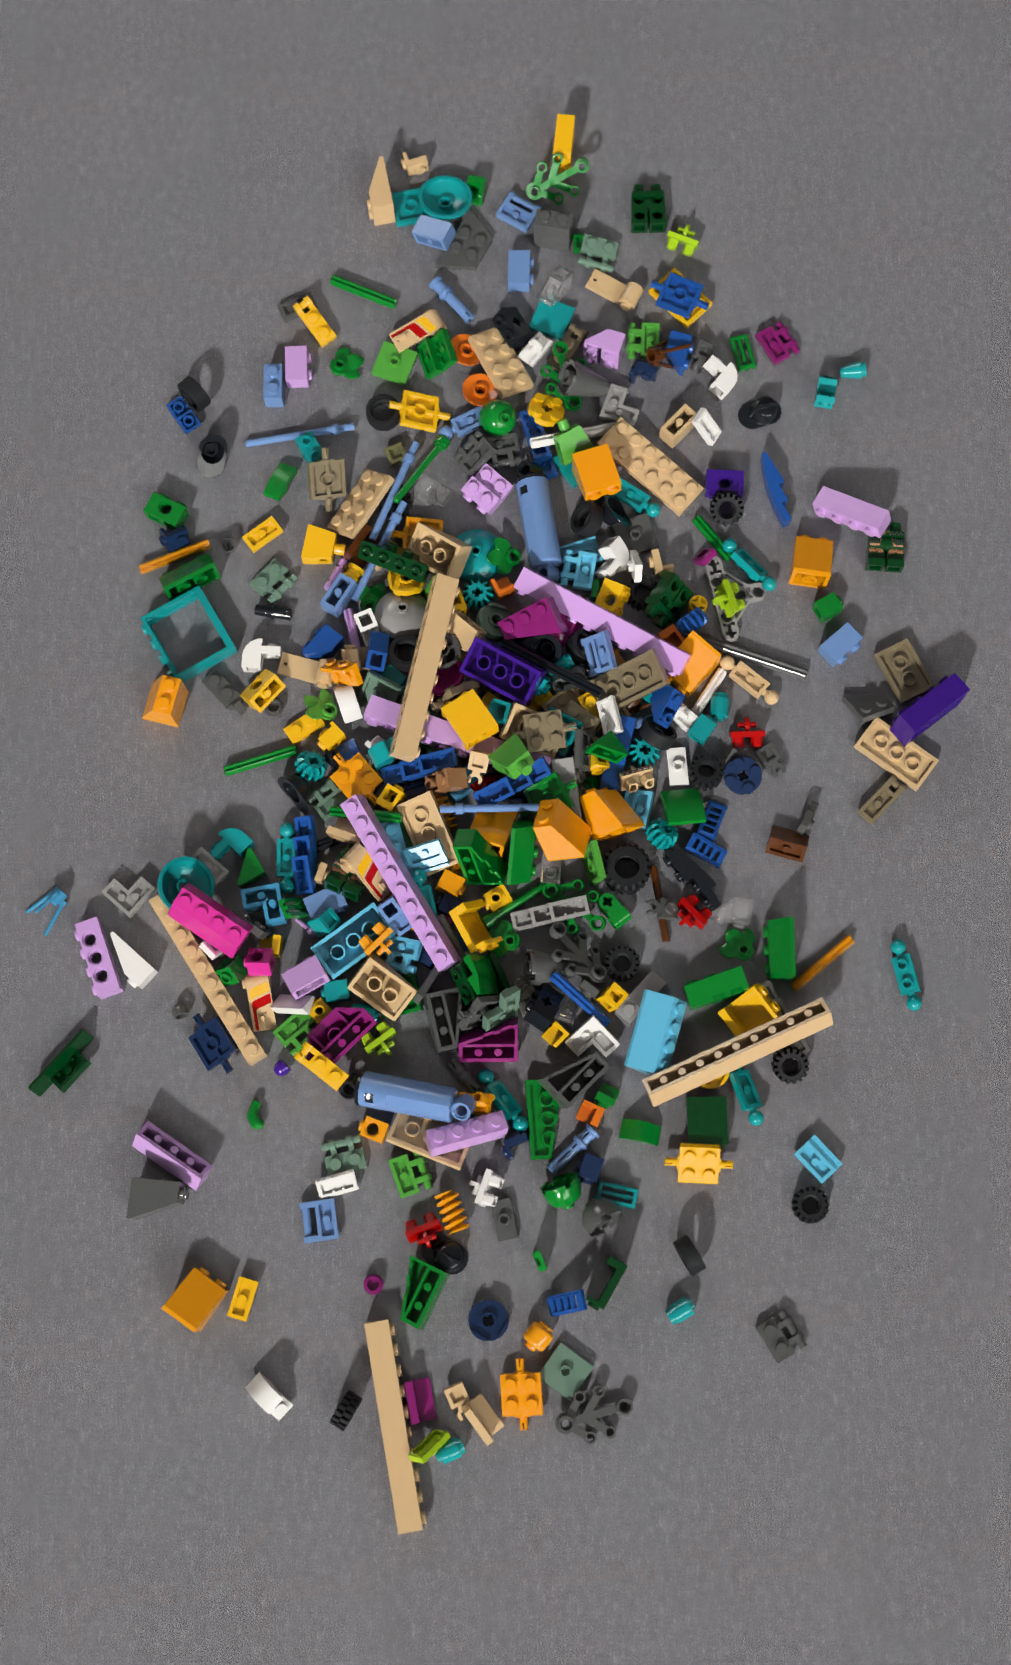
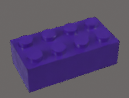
(502, 671)
(929, 709)

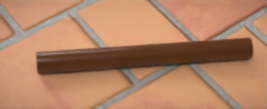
(658, 894)

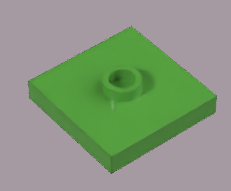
(394, 365)
(594, 864)

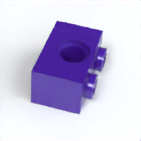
(732, 478)

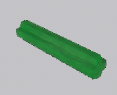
(711, 536)

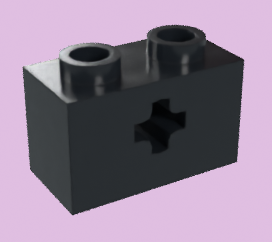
(512, 327)
(543, 1006)

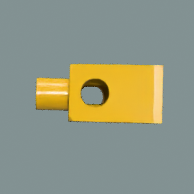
(321, 546)

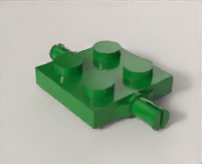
(549, 788)

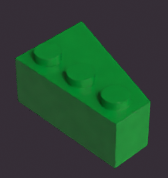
(478, 859)
(715, 988)
(421, 1292)

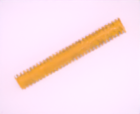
(171, 557)
(797, 983)

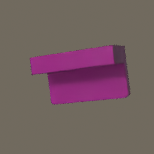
(420, 1400)

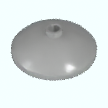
(396, 621)

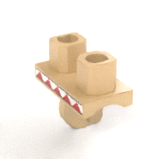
(636, 778)

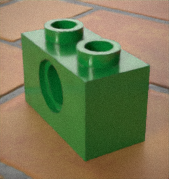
(172, 519)

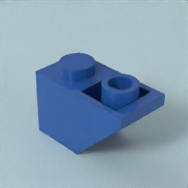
(679, 358)
(324, 644)
(376, 651)
(665, 704)

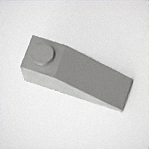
(630, 1007)

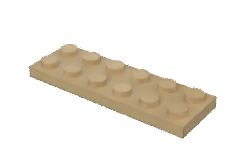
(651, 467)

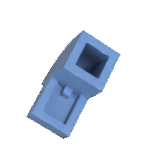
(394, 915)

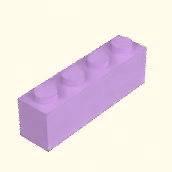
(851, 512)
(466, 1133)
(171, 1155)

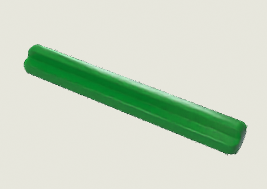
(363, 291)
(260, 760)
(383, 816)

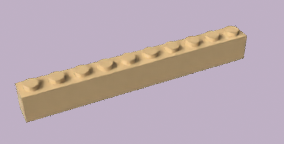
(424, 668)
(211, 985)
(738, 1052)
(394, 1426)

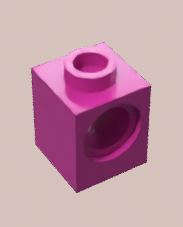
(259, 961)

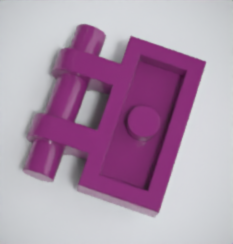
(773, 346)

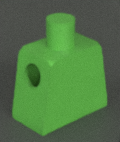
(570, 440)
(512, 758)

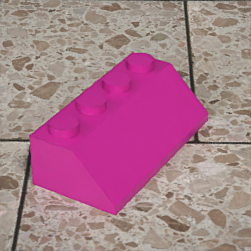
(209, 920)

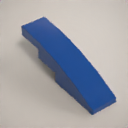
(542, 454)
(773, 484)
(420, 767)
(611, 775)
(507, 786)
(305, 857)

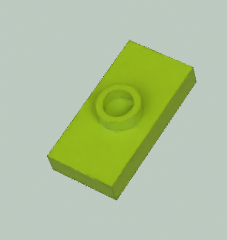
(429, 1446)

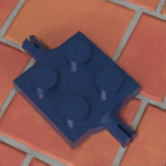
(213, 1043)

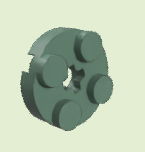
(485, 616)

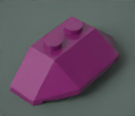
(340, 1031)

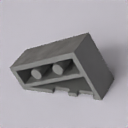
(443, 1019)
(574, 1079)

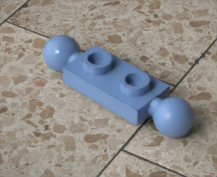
(462, 424)

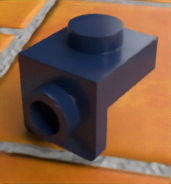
(174, 539)
(447, 903)
(514, 1140)

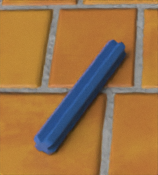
(579, 998)

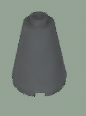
(581, 381)
(541, 965)

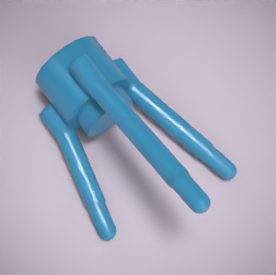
(55, 897)

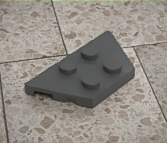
(467, 246)

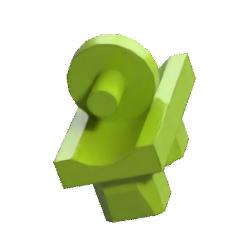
(675, 238)
(726, 599)
(386, 1034)

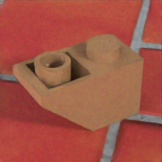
(446, 780)

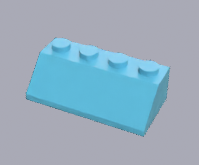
(341, 947)
(655, 1033)

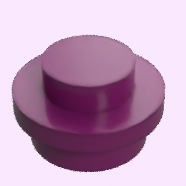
(373, 1284)

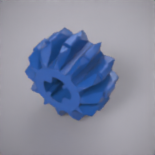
(692, 621)

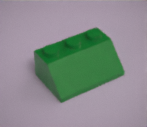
(189, 575)
(522, 852)
(779, 949)

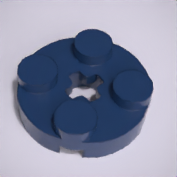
(752, 770)
(476, 1321)

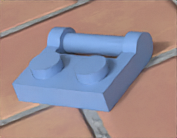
(515, 215)
(602, 651)
(325, 1217)

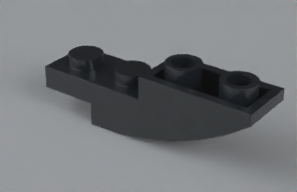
(688, 871)

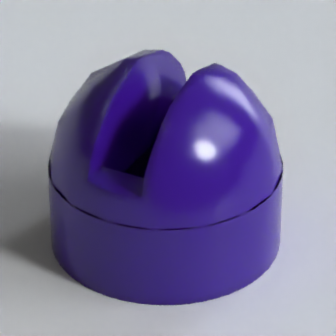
(281, 1068)

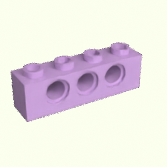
(83, 932)

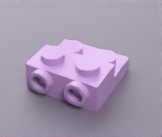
(487, 489)

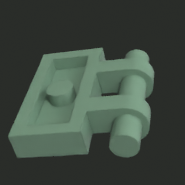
(599, 248)
(269, 578)
(334, 799)
(347, 1160)

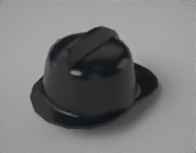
(759, 413)
(212, 456)
(614, 511)
(544, 646)
(297, 789)
(446, 1255)

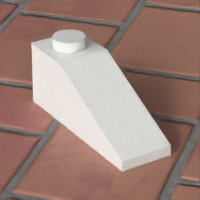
(134, 966)

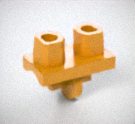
(382, 932)
(483, 1102)

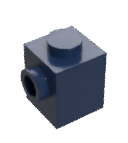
(589, 1168)

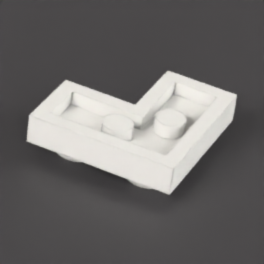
(592, 1033)

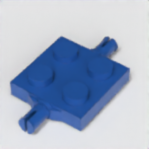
(679, 295)

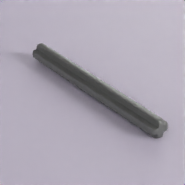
(757, 658)

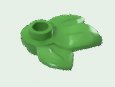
(319, 706)

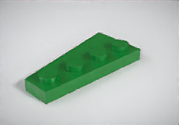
(542, 1120)

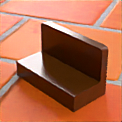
(351, 553)
(787, 844)

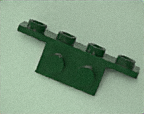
(394, 559)
(65, 1066)

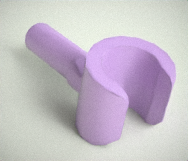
(306, 927)

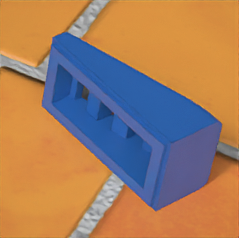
(705, 833)
(695, 852)
(566, 1303)

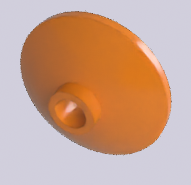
(461, 345)
(478, 383)

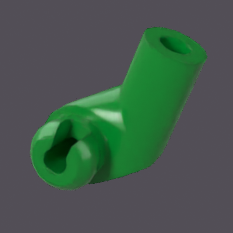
(253, 1117)

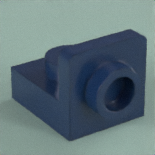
(645, 371)

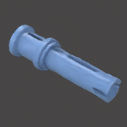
(446, 294)
(580, 1143)

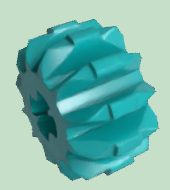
(471, 591)
(638, 755)
(310, 765)
(661, 834)

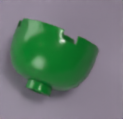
(497, 417)
(563, 1191)

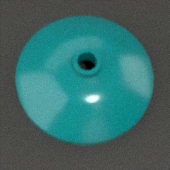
(445, 197)
(477, 565)
(183, 871)

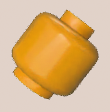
(538, 1336)

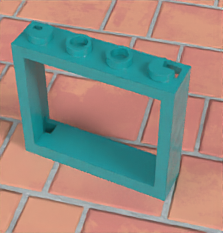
(172, 607)

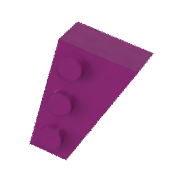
(534, 620)
(491, 1046)

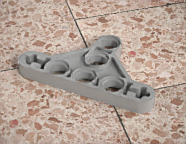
(749, 598)

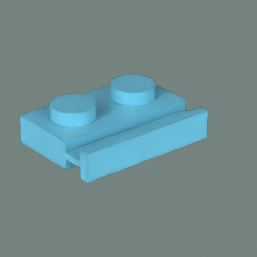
(586, 545)
(641, 803)
(427, 856)
(817, 1159)

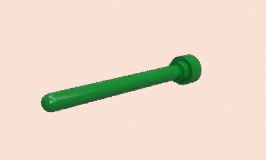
(440, 444)
(490, 919)

